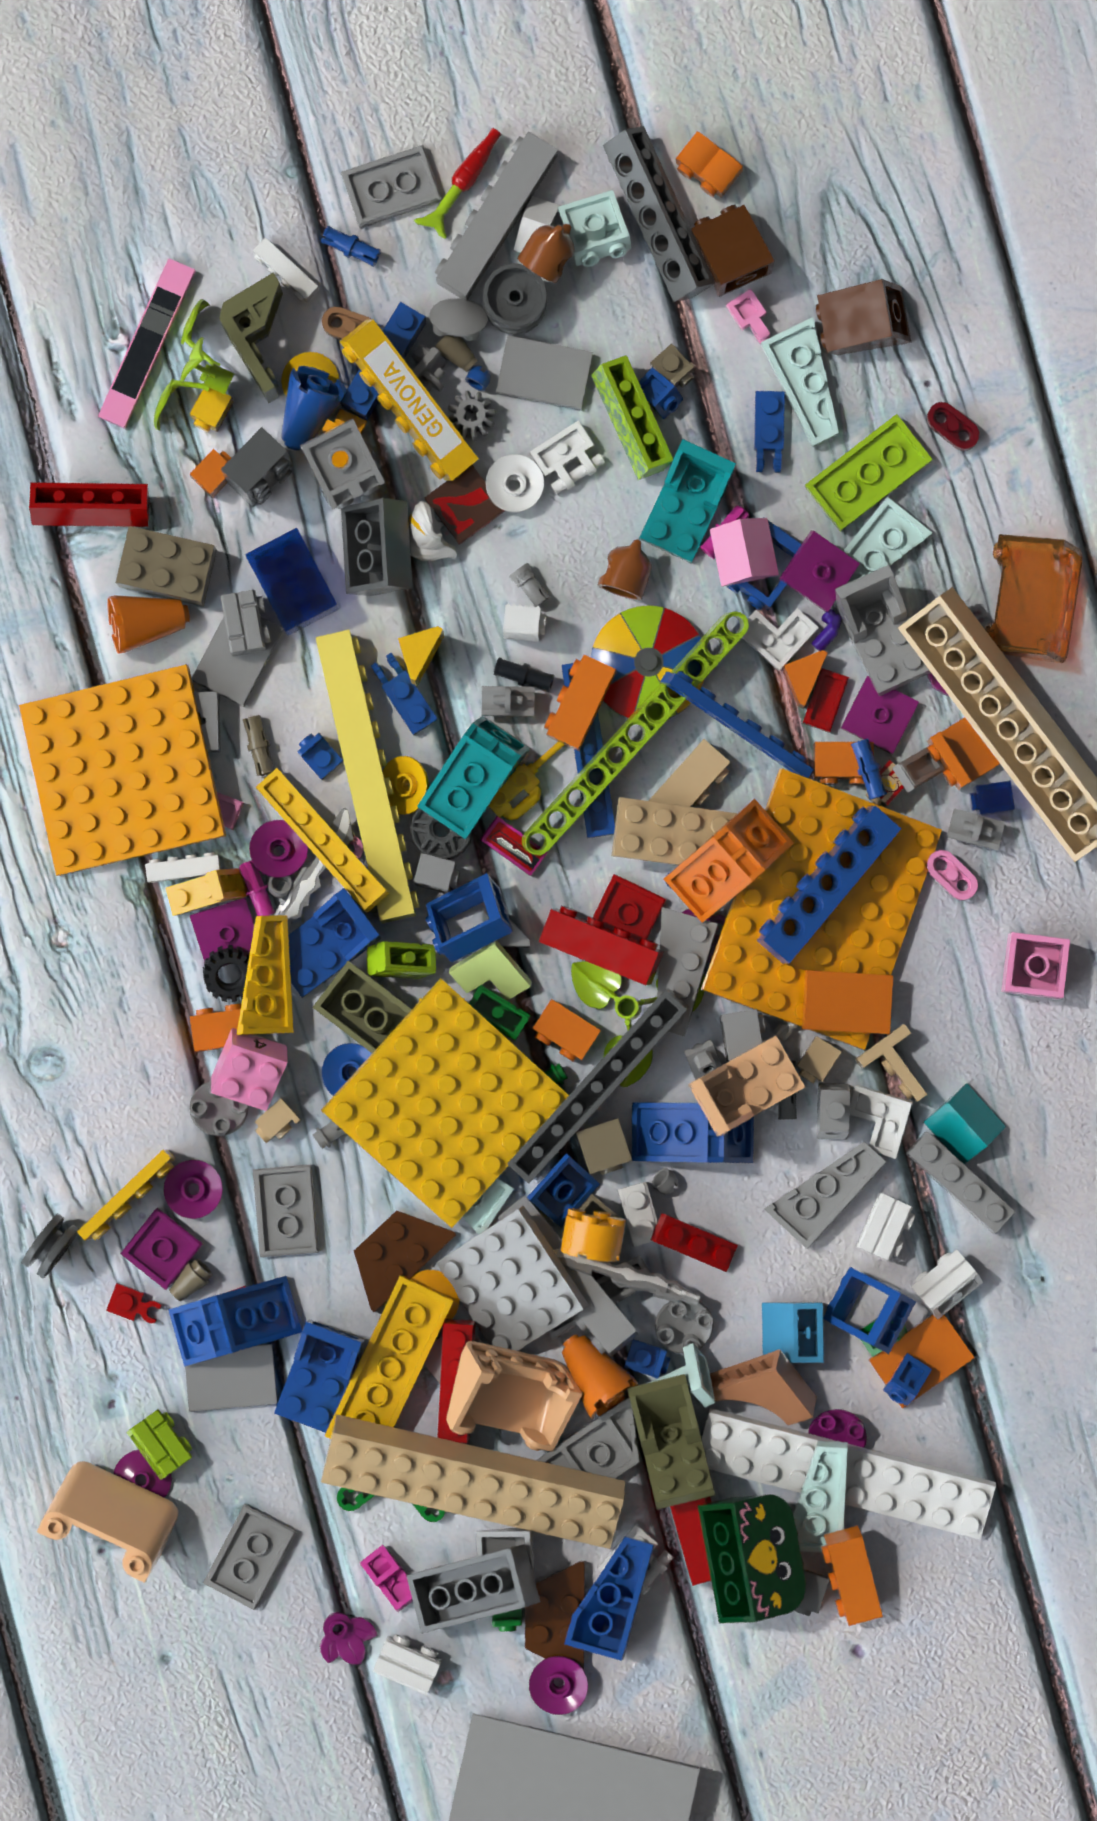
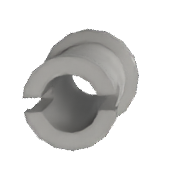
(327, 1134)

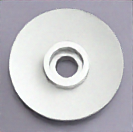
(519, 469)

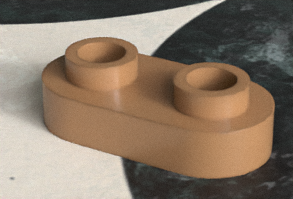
(349, 319)

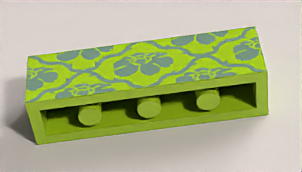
(632, 417)

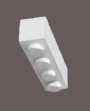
(286, 270)
(181, 869)

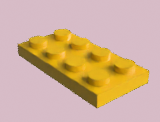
(119, 1204)

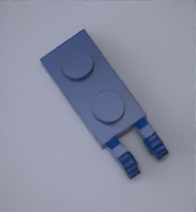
(769, 427)
(405, 697)

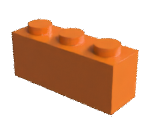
(579, 702)
(851, 1576)

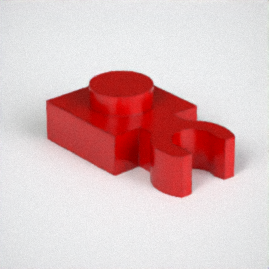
(128, 1302)

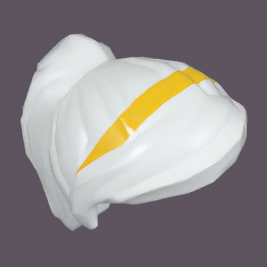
(425, 535)

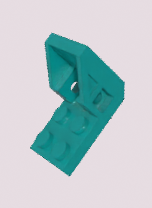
(687, 501)
(473, 776)

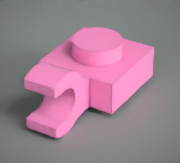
(748, 312)

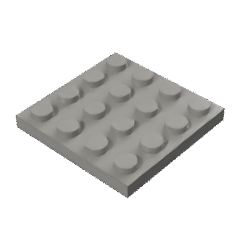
(512, 1282)

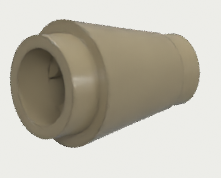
(457, 352)
(191, 1279)

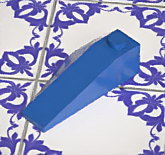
(609, 1609)

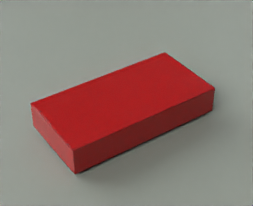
(825, 700)

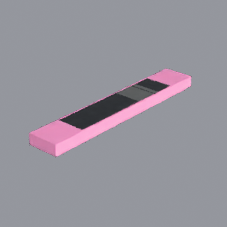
(146, 343)

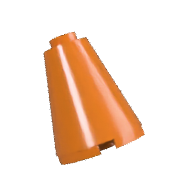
(144, 620)
(596, 1375)

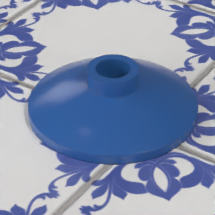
(338, 1062)

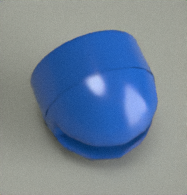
(478, 379)

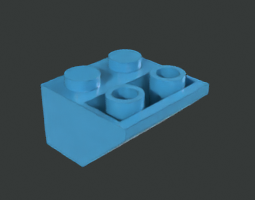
(793, 1329)

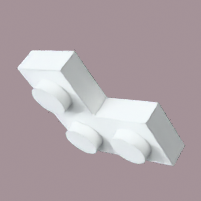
(782, 643)
(888, 1112)

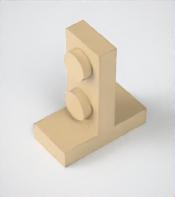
(893, 1063)

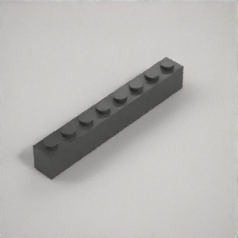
(598, 1085)

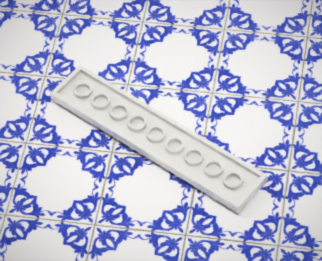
(873, 1478)

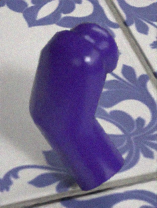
(830, 632)

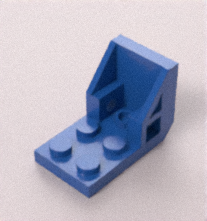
(327, 941)
(684, 1135)
(235, 1320)
(318, 1375)

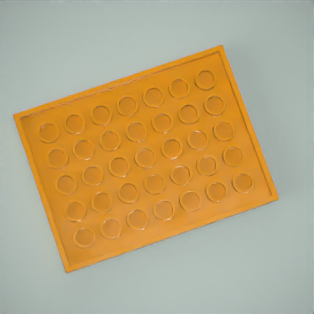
(856, 937)

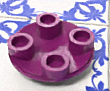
(839, 1426)

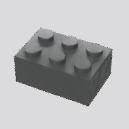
(258, 467)
(376, 547)

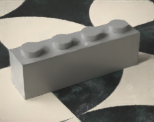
(960, 1182)

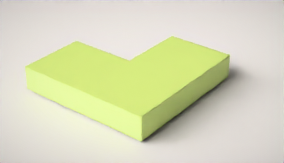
(494, 965)

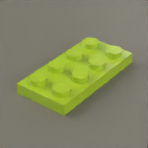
(868, 472)

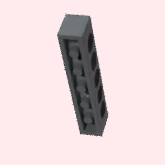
(658, 214)

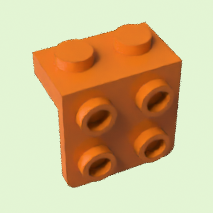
(961, 754)

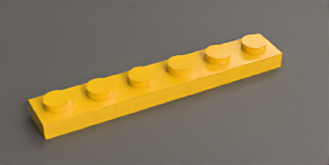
(322, 840)

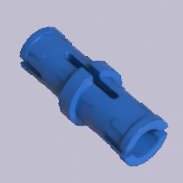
(351, 246)
(869, 769)

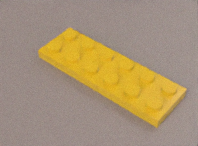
(394, 1354)

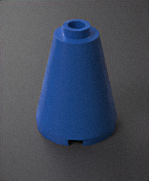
(309, 404)

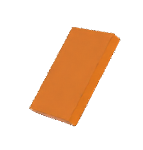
(847, 1002)
(933, 1344)

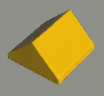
(419, 651)

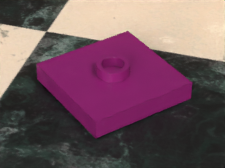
(819, 570)
(879, 717)
(224, 926)
(161, 1248)

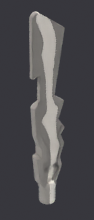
(308, 879)
(631, 1278)

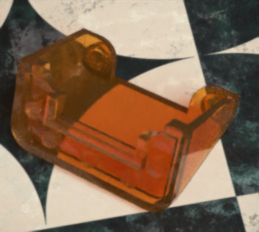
(1035, 597)

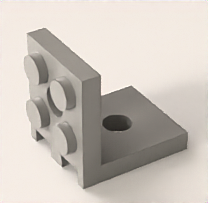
(347, 482)

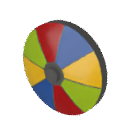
(642, 648)

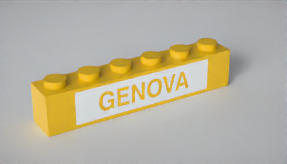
(408, 400)

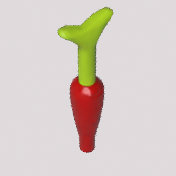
(462, 181)

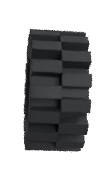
(213, 965)

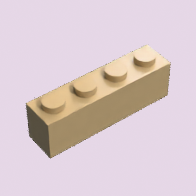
(694, 777)

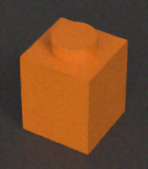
(209, 474)

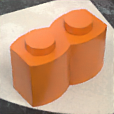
(708, 165)

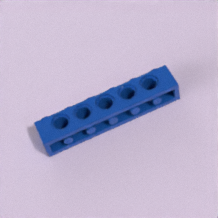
(880, 831)

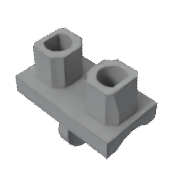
(429, 367)
(508, 701)
(976, 829)
(702, 1059)

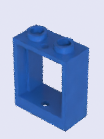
(757, 598)
(460, 900)
(896, 1309)

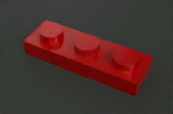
(693, 1242)

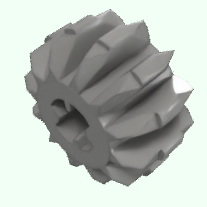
(482, 415)

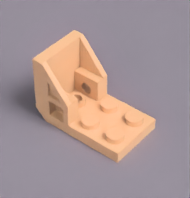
(746, 1086)

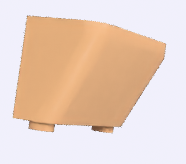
(512, 1394)
(113, 1512)

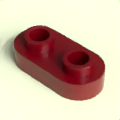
(954, 424)

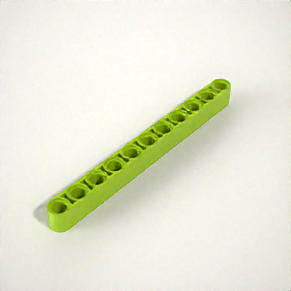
(621, 738)

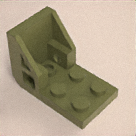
(258, 308)
(671, 1441)

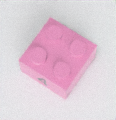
(1035, 965)
(249, 1069)

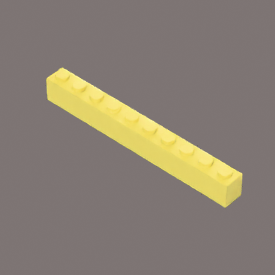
(365, 773)

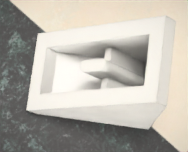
(537, 214)

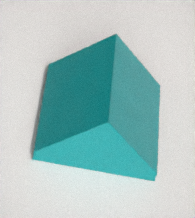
(965, 1124)

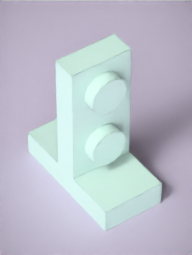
(696, 1374)

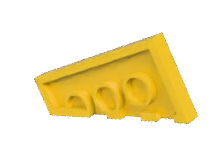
(267, 987)

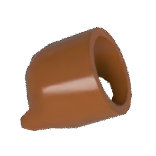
(548, 251)
(627, 572)

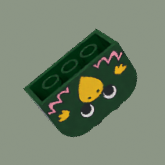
(753, 1557)

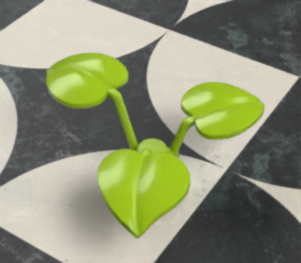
(213, 376)
(595, 989)

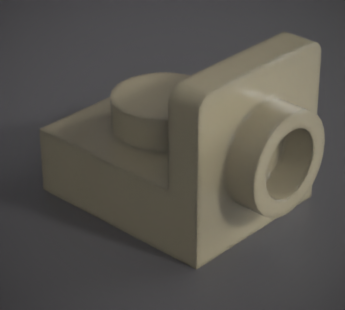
(674, 366)

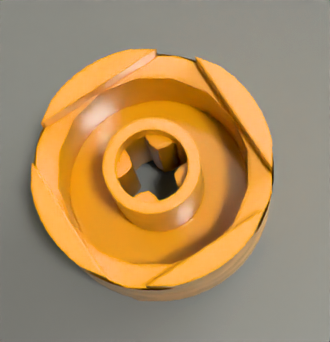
(593, 1235)

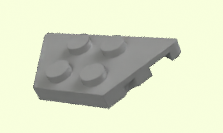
(601, 1447)

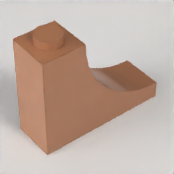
(768, 1383)

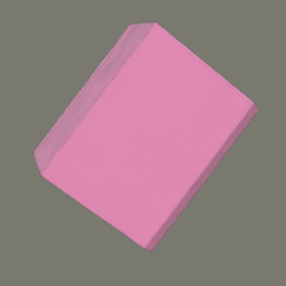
(744, 551)

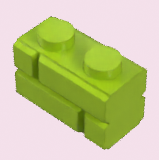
(401, 960)
(160, 1443)

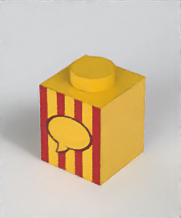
(211, 410)

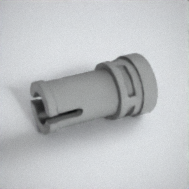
(525, 579)

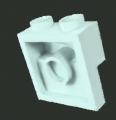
(596, 228)

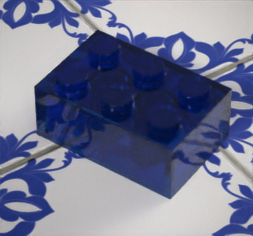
(292, 581)

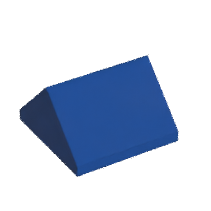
(563, 1189)

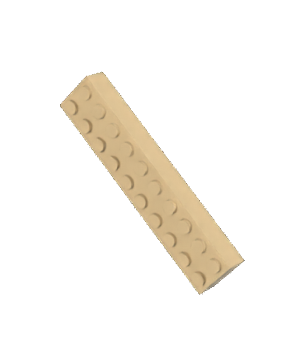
(1008, 719)
(473, 1481)

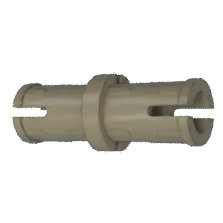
(258, 745)

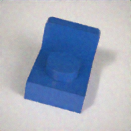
(660, 393)
(319, 755)
(647, 1359)
(907, 1380)

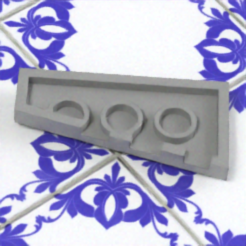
(684, 960)
(820, 1199)

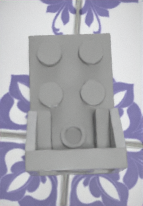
(871, 615)

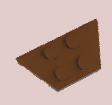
(397, 1249)
(550, 1618)

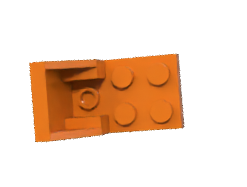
(728, 861)

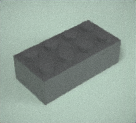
(473, 1588)

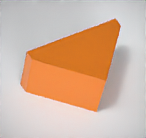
(803, 674)

